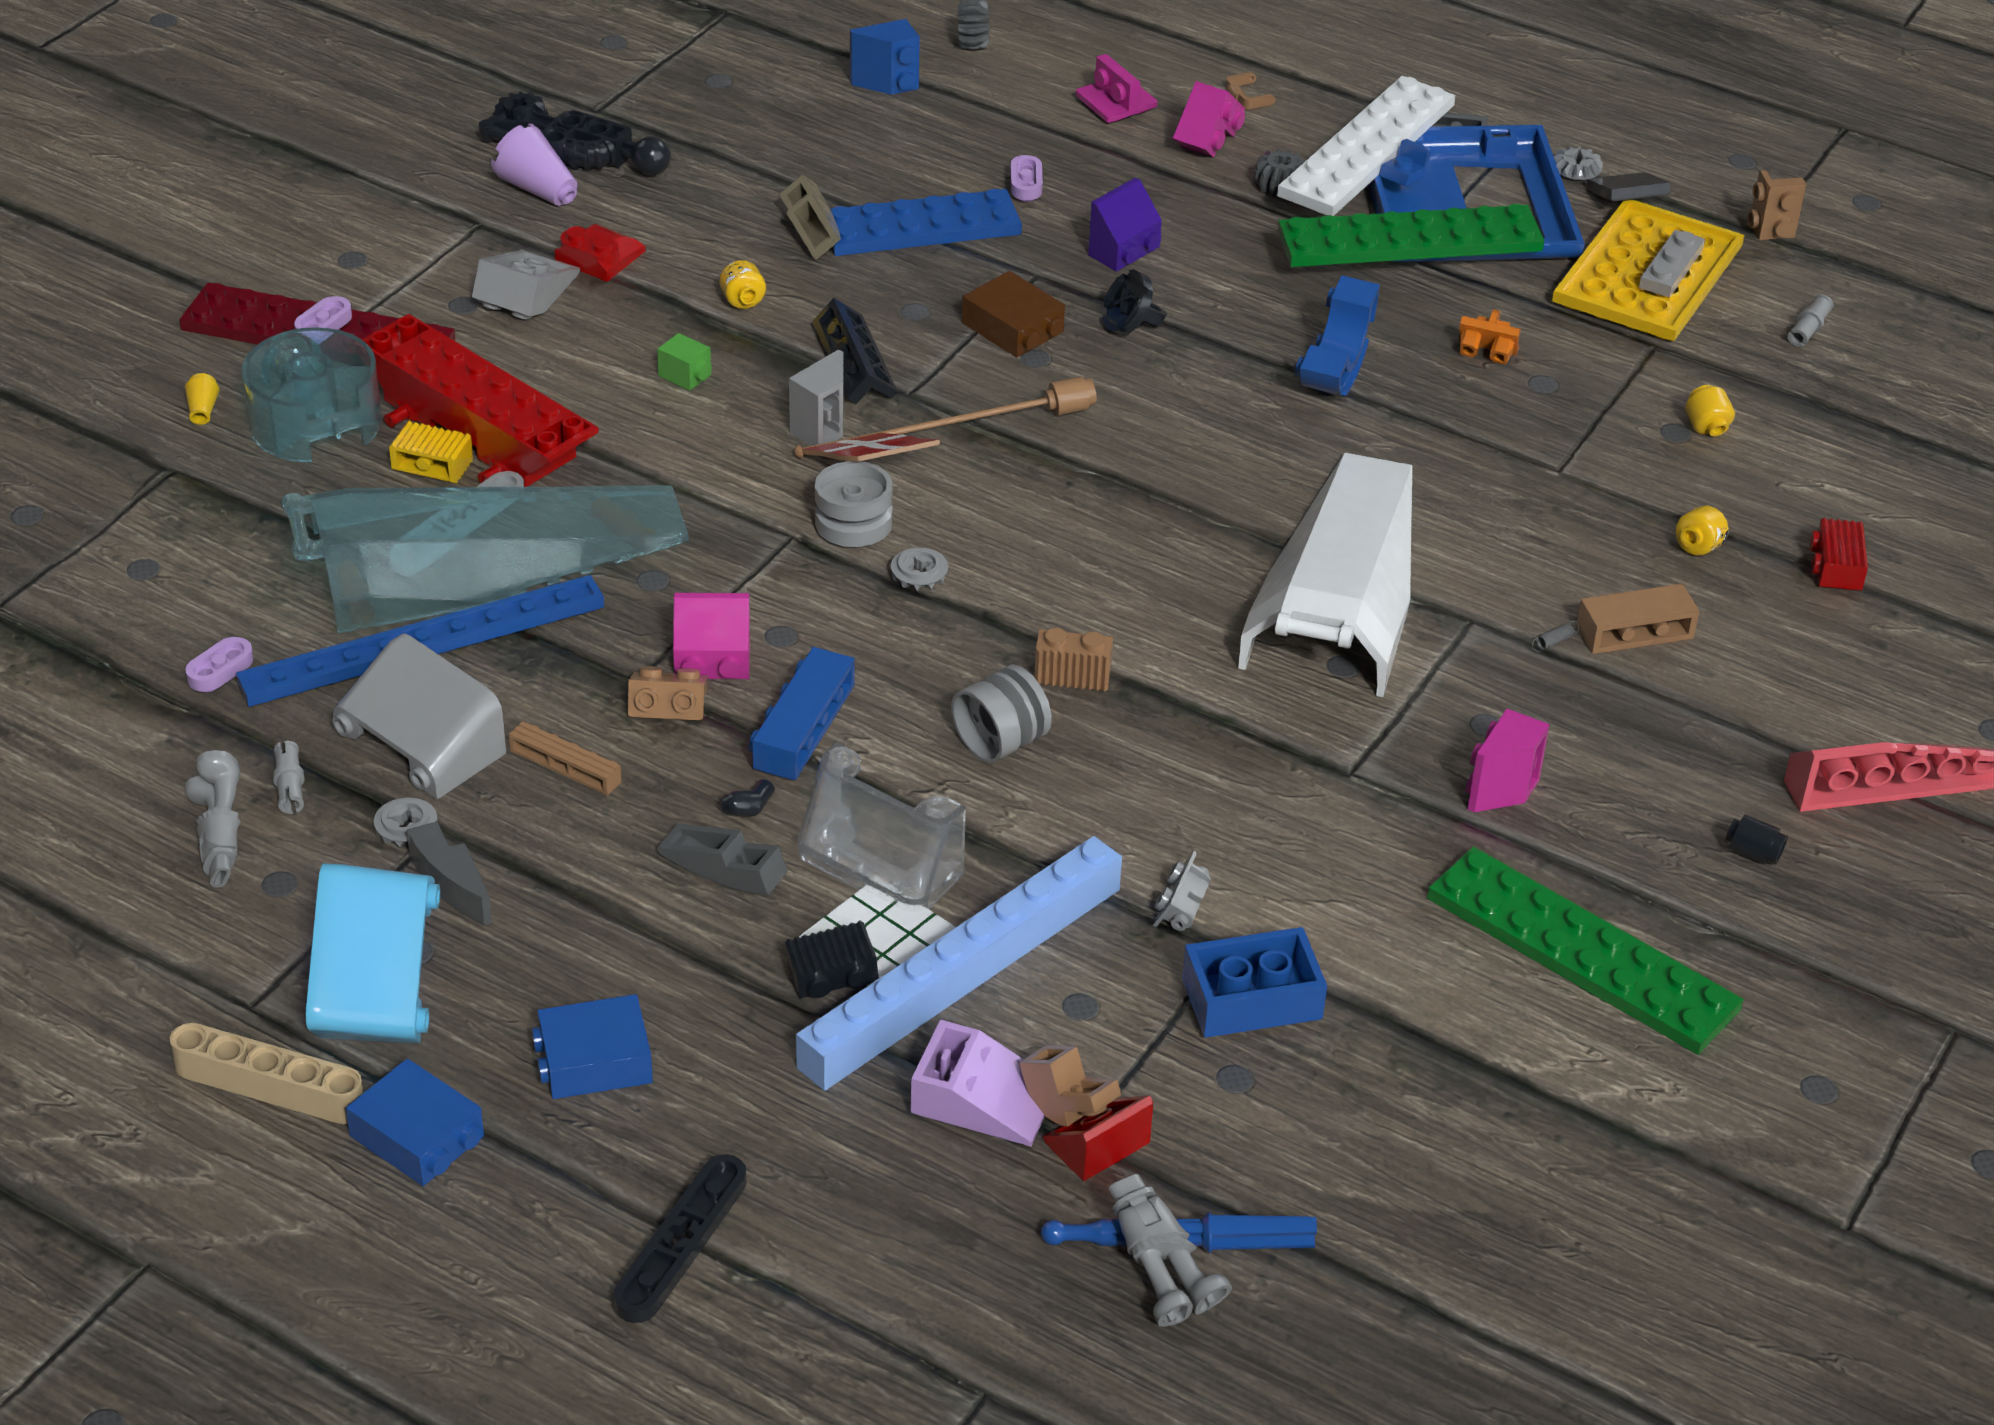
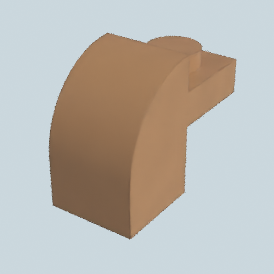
(1060, 1086)

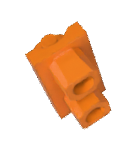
(1488, 334)

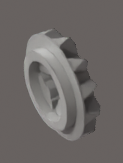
(1589, 166)
(925, 560)
(396, 812)

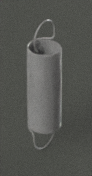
(1555, 636)

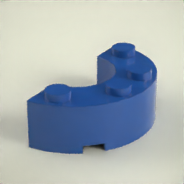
(1342, 348)

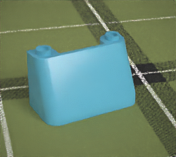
(369, 954)

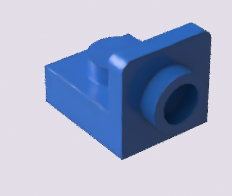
(1408, 165)

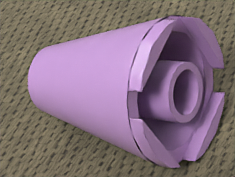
(534, 166)

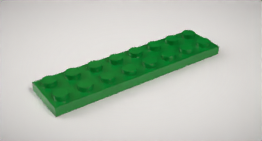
(1409, 235)
(1586, 950)

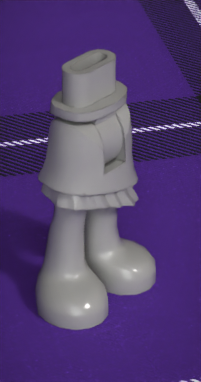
(219, 824)
(1156, 1236)

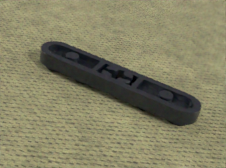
(658, 1265)

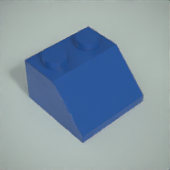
(885, 57)

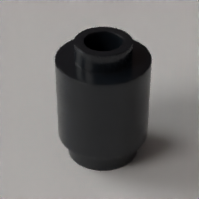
(1756, 839)

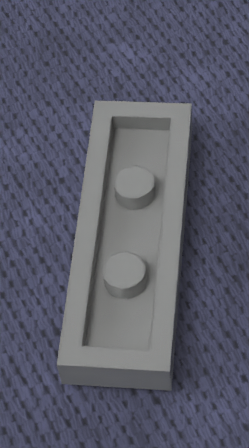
(1672, 263)

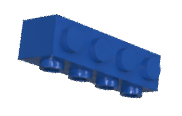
(802, 713)

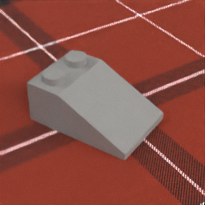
(521, 282)

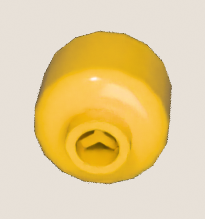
(1709, 410)

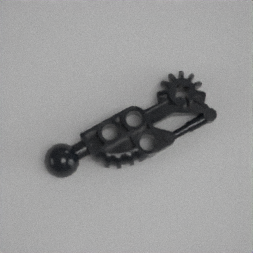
(577, 136)

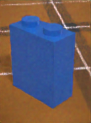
(593, 1046)
(415, 1122)

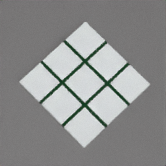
(892, 931)

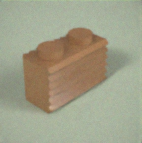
(1073, 659)

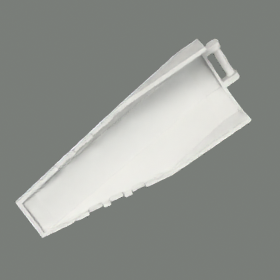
(1345, 565)

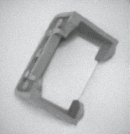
(427, 713)

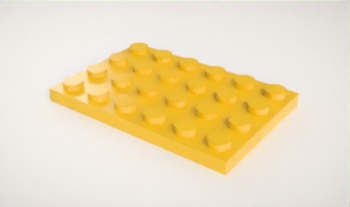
(1611, 268)

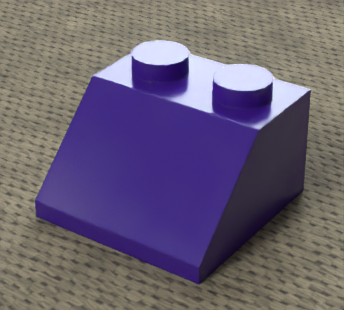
(1123, 226)

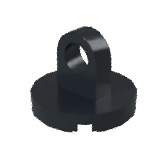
(1130, 303)

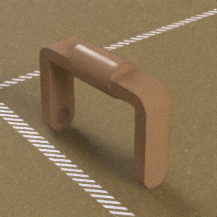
(1232, 86)

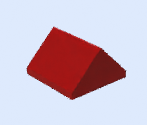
(1104, 1138)

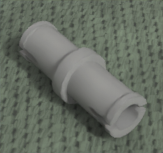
(1810, 320)
(288, 777)

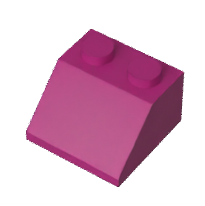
(712, 634)

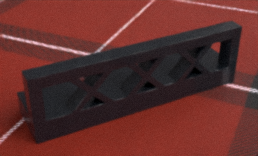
(862, 362)

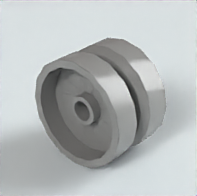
(853, 503)

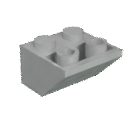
(818, 401)

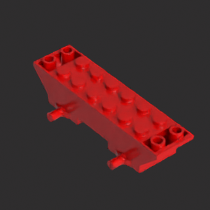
(451, 386)

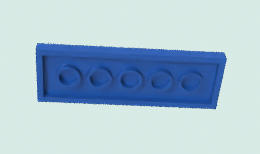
(925, 221)

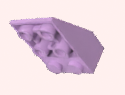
(974, 1085)

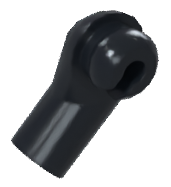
(748, 802)

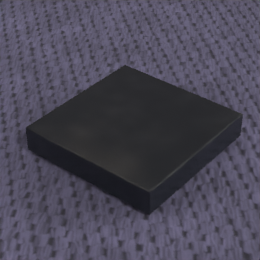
(1628, 186)

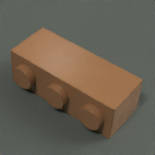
(1637, 618)

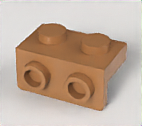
(1776, 206)
(667, 694)

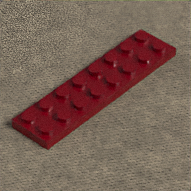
(257, 316)

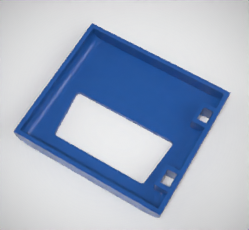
(1474, 146)

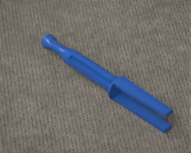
(1211, 1232)

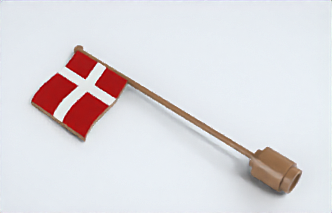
(1061, 397)

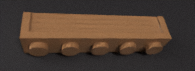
(565, 758)

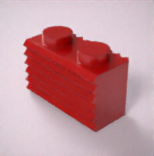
(1839, 554)

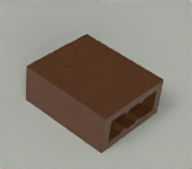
(1013, 313)

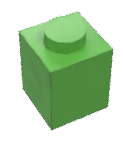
(684, 361)

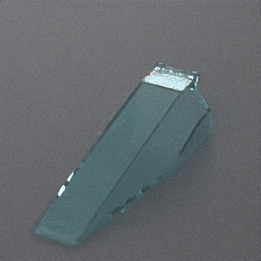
(455, 548)

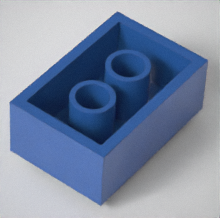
(1254, 982)

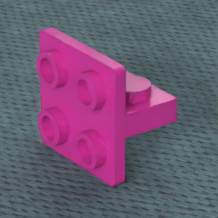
(1115, 92)

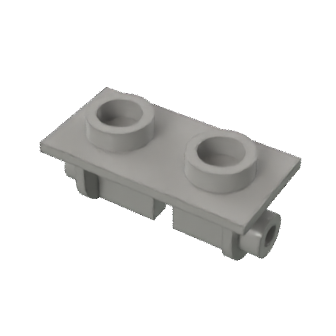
(1173, 902)

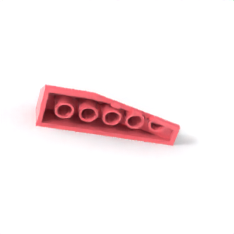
(1885, 773)

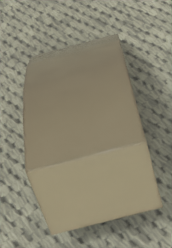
(811, 216)

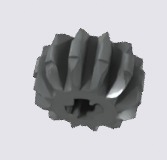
(973, 24)
(1274, 169)

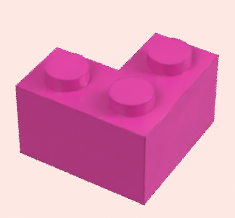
(1208, 118)

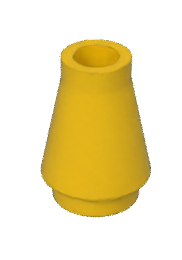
(201, 397)

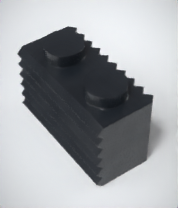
(831, 960)

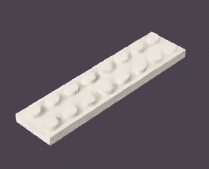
(1364, 144)

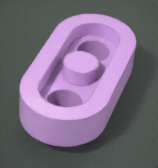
(1026, 178)
(328, 313)
(219, 664)

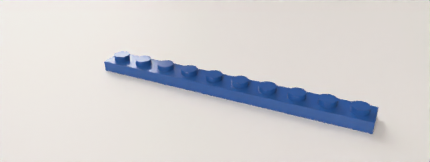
(438, 634)

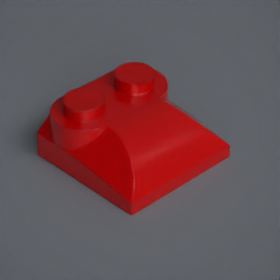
(598, 250)

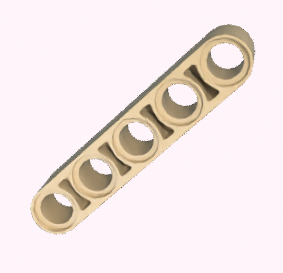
(264, 1072)

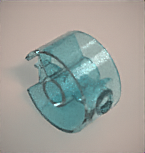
(308, 389)

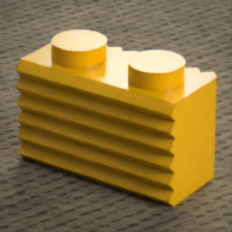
(431, 452)

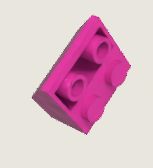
(1507, 762)

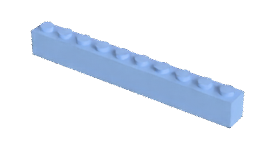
(957, 963)

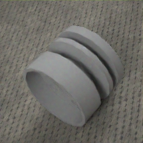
(1001, 713)

